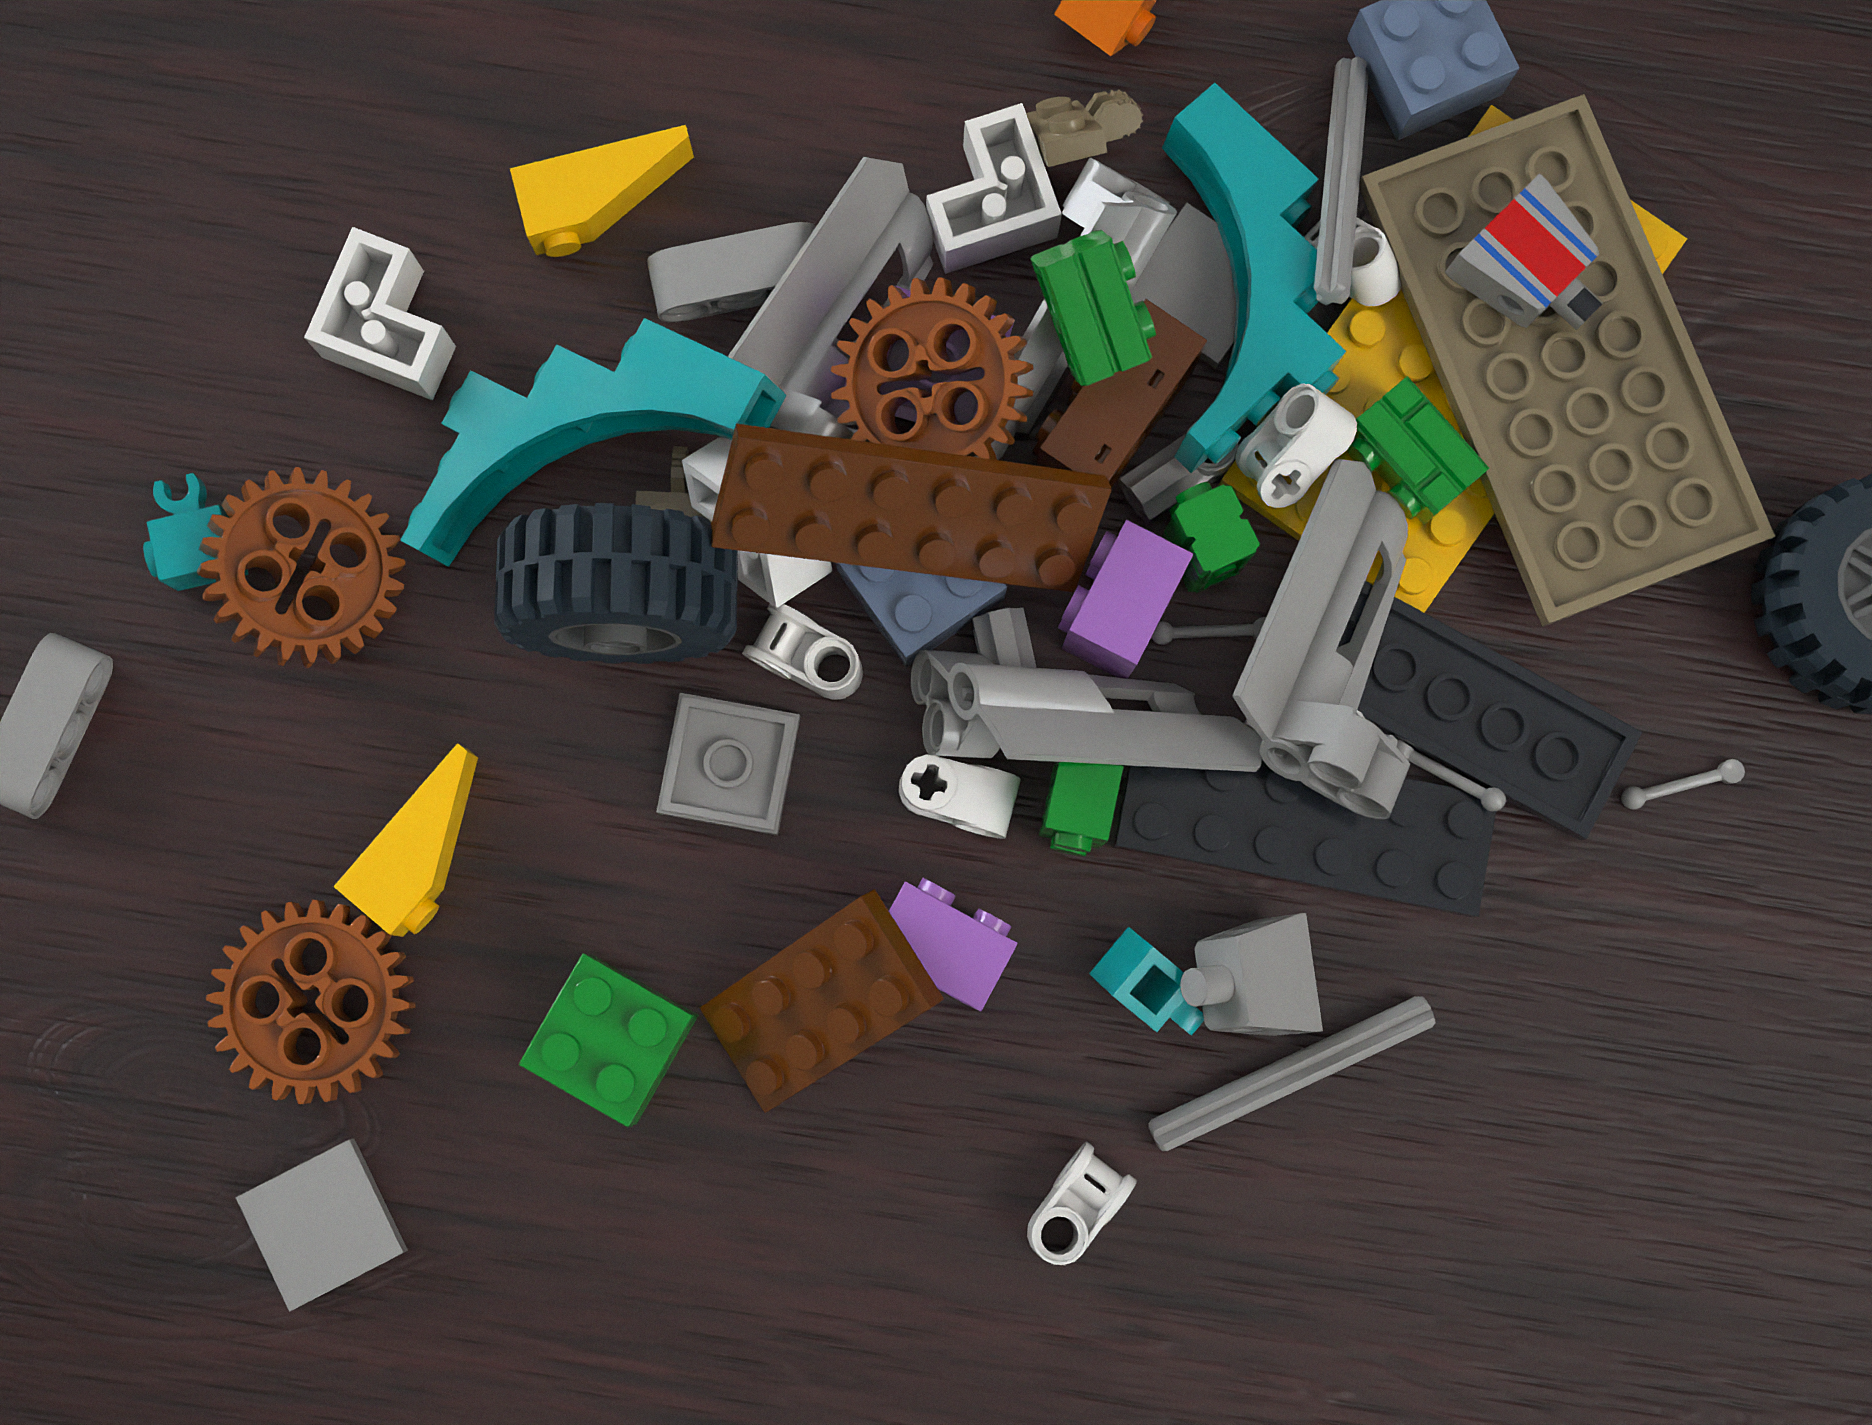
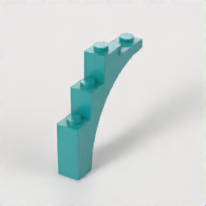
(1257, 200)
(574, 403)

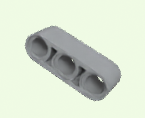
(723, 271)
(48, 721)

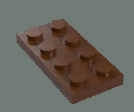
(821, 1001)

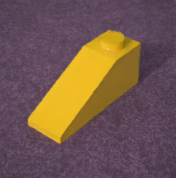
(588, 191)
(412, 855)

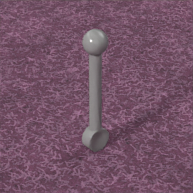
(1165, 632)
(1728, 772)
(1491, 798)

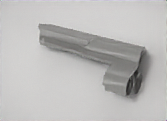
(1126, 214)
(799, 321)
(1297, 680)
(1067, 719)

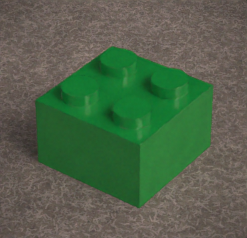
(608, 1040)

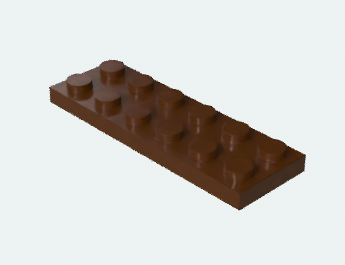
(906, 509)

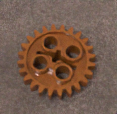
(926, 325)
(252, 541)
(271, 1041)

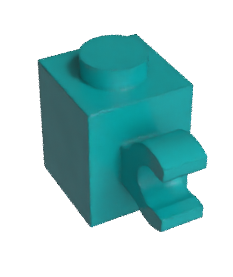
(175, 539)
(1146, 983)

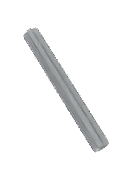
(1341, 181)
(1291, 1073)

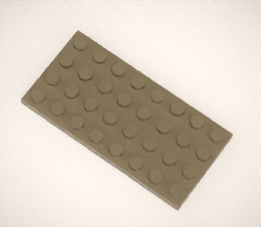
(1595, 435)

